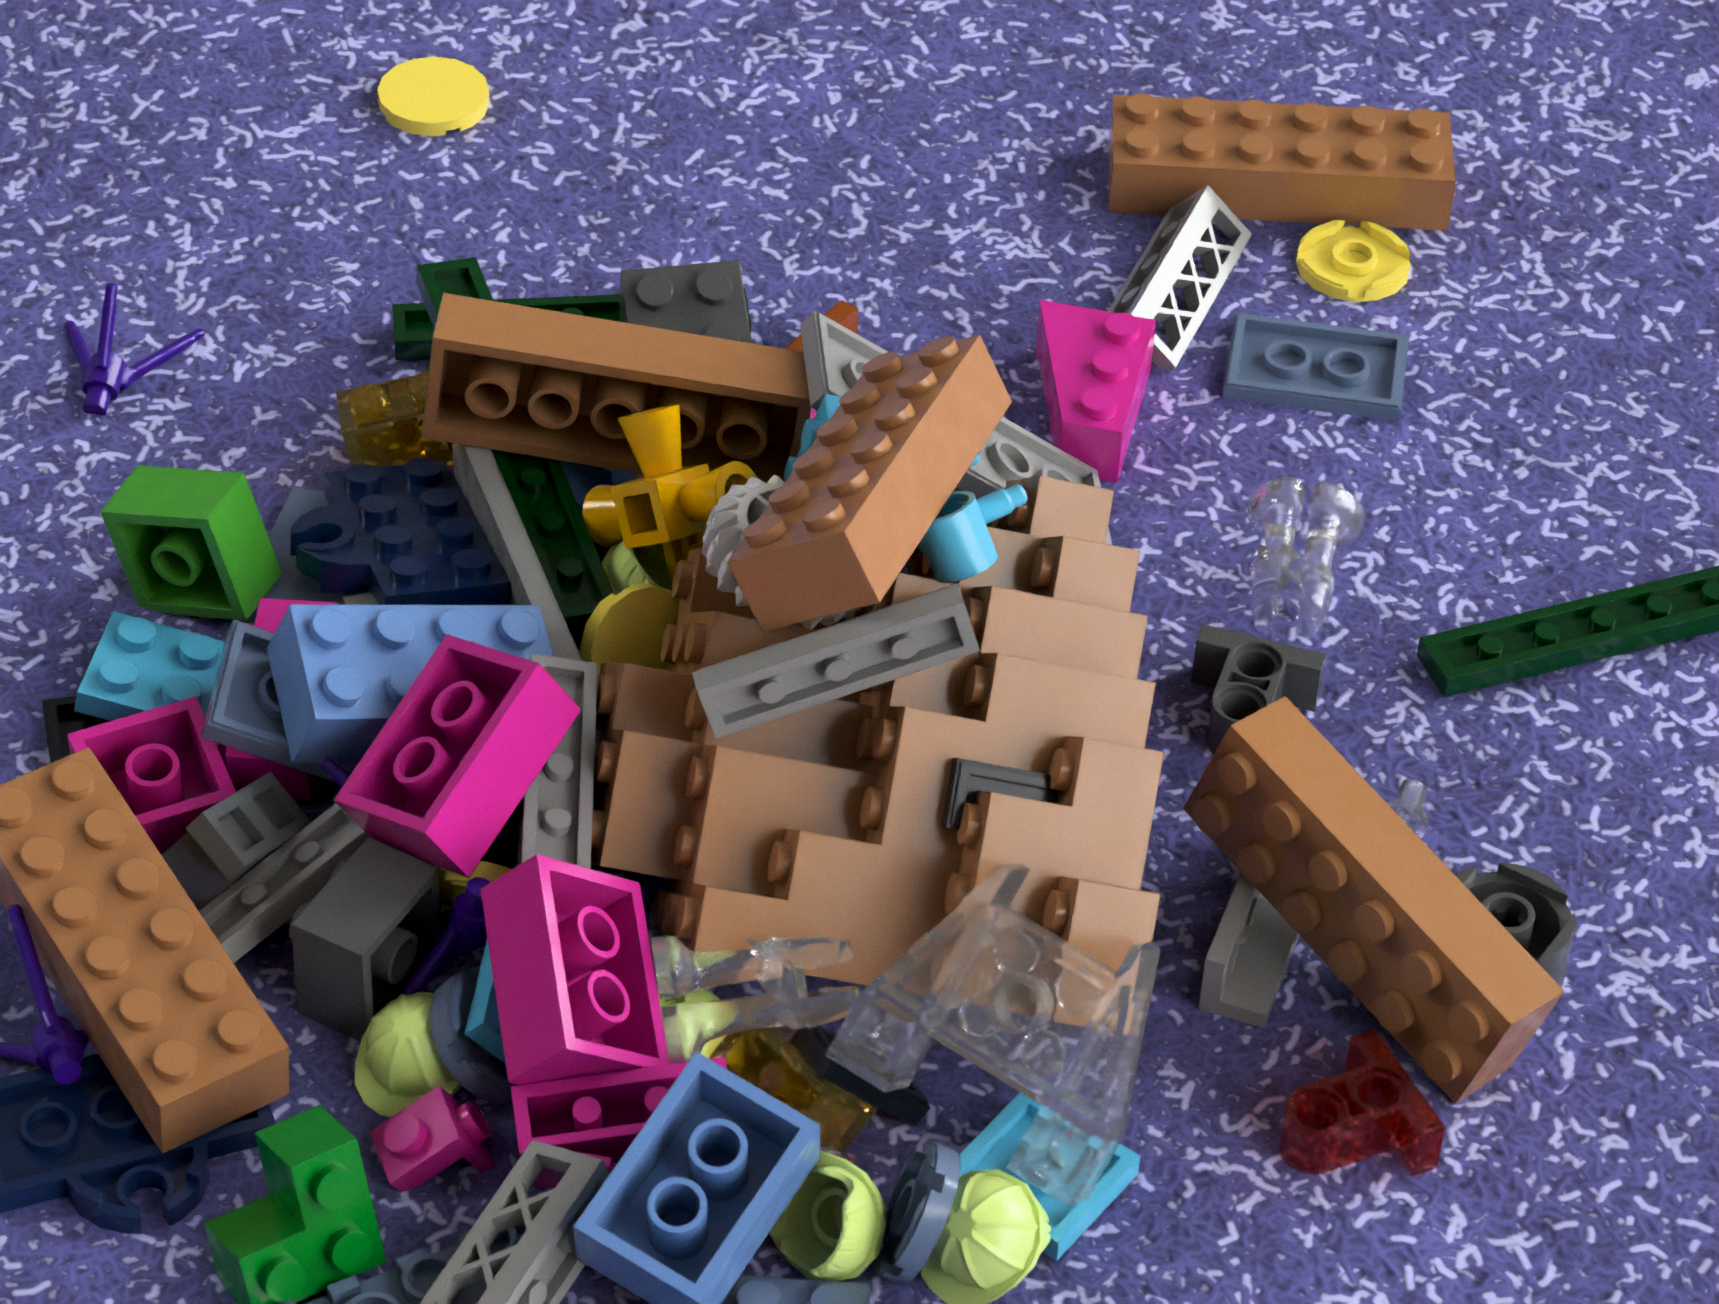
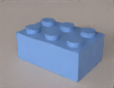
(697, 1188)

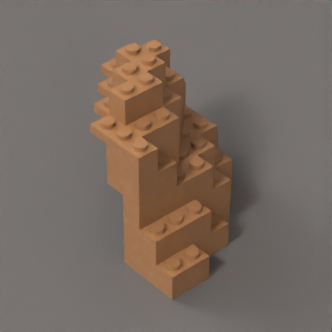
(842, 805)

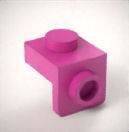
(430, 1139)

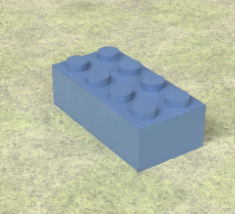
(351, 665)

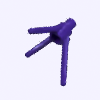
(106, 372)
(463, 930)
(55, 1041)

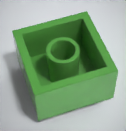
(191, 542)

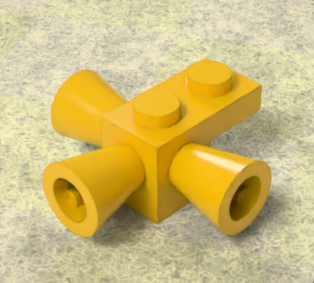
(669, 501)

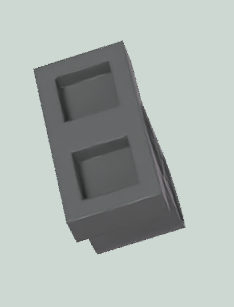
(1252, 675)
(234, 838)

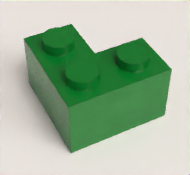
(311, 1224)

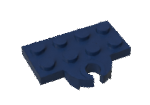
(402, 536)
(97, 1152)

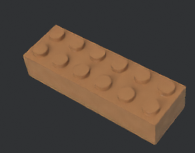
(1283, 160)
(562, 379)
(870, 483)
(1371, 899)
(134, 955)

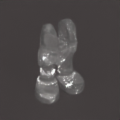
(1279, 571)
(772, 962)

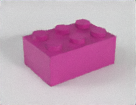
(458, 754)
(572, 972)

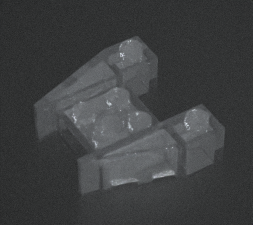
(1022, 1012)

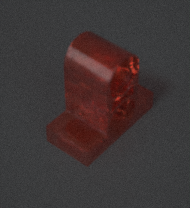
(1361, 1115)

